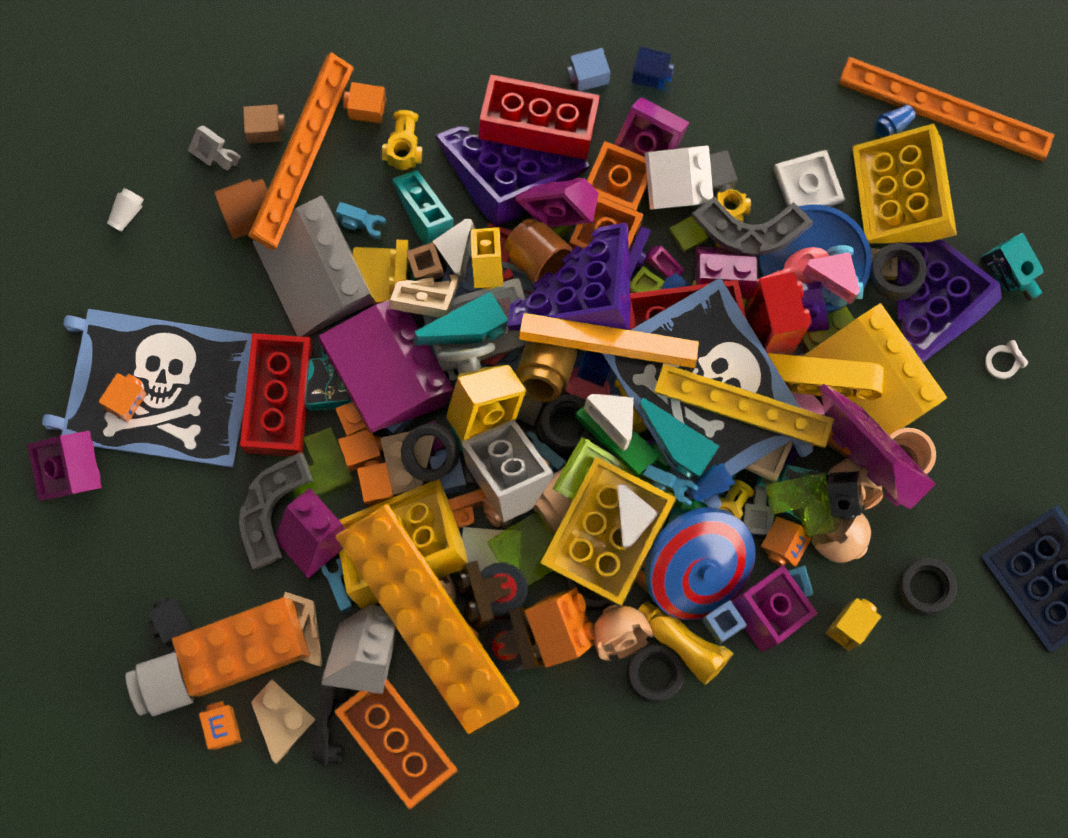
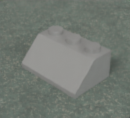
(507, 469)
(362, 651)

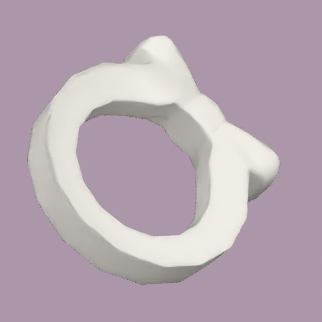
(1011, 347)

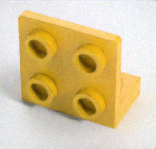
(383, 268)

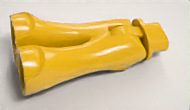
(698, 654)

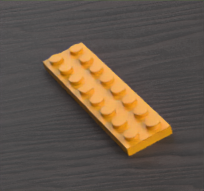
(427, 619)

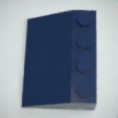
(1035, 574)

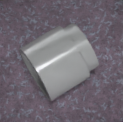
(158, 686)

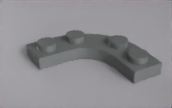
(747, 238)
(258, 507)

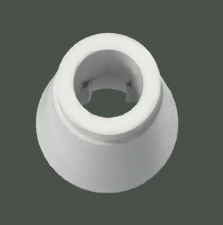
(124, 209)

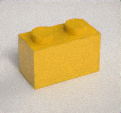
(486, 258)
(853, 623)

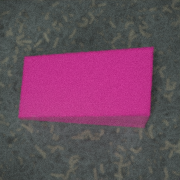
(663, 261)

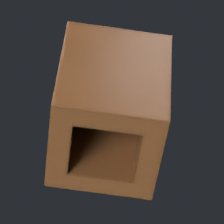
(263, 123)
(425, 262)

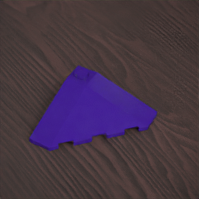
(499, 171)
(589, 286)
(948, 301)

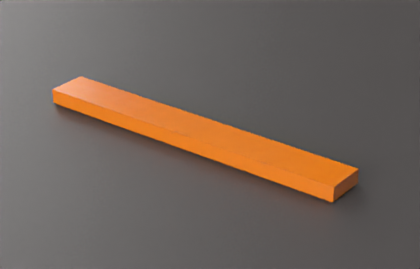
(946, 109)
(301, 152)

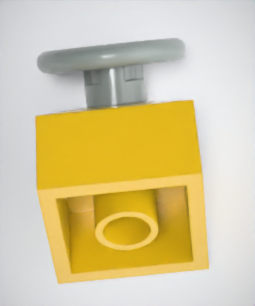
(481, 395)

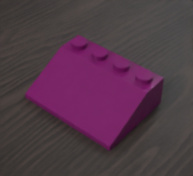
(384, 367)
(875, 450)

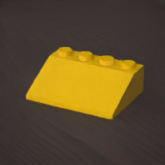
(904, 188)
(907, 383)
(429, 524)
(590, 535)

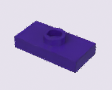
(636, 256)
(815, 303)

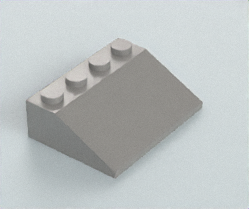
(315, 270)

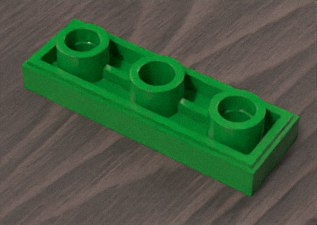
(635, 457)

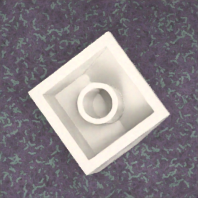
(678, 177)

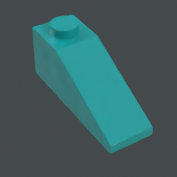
(422, 207)
(468, 324)
(682, 444)

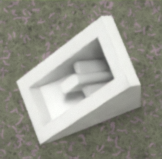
(456, 247)
(613, 415)
(634, 514)

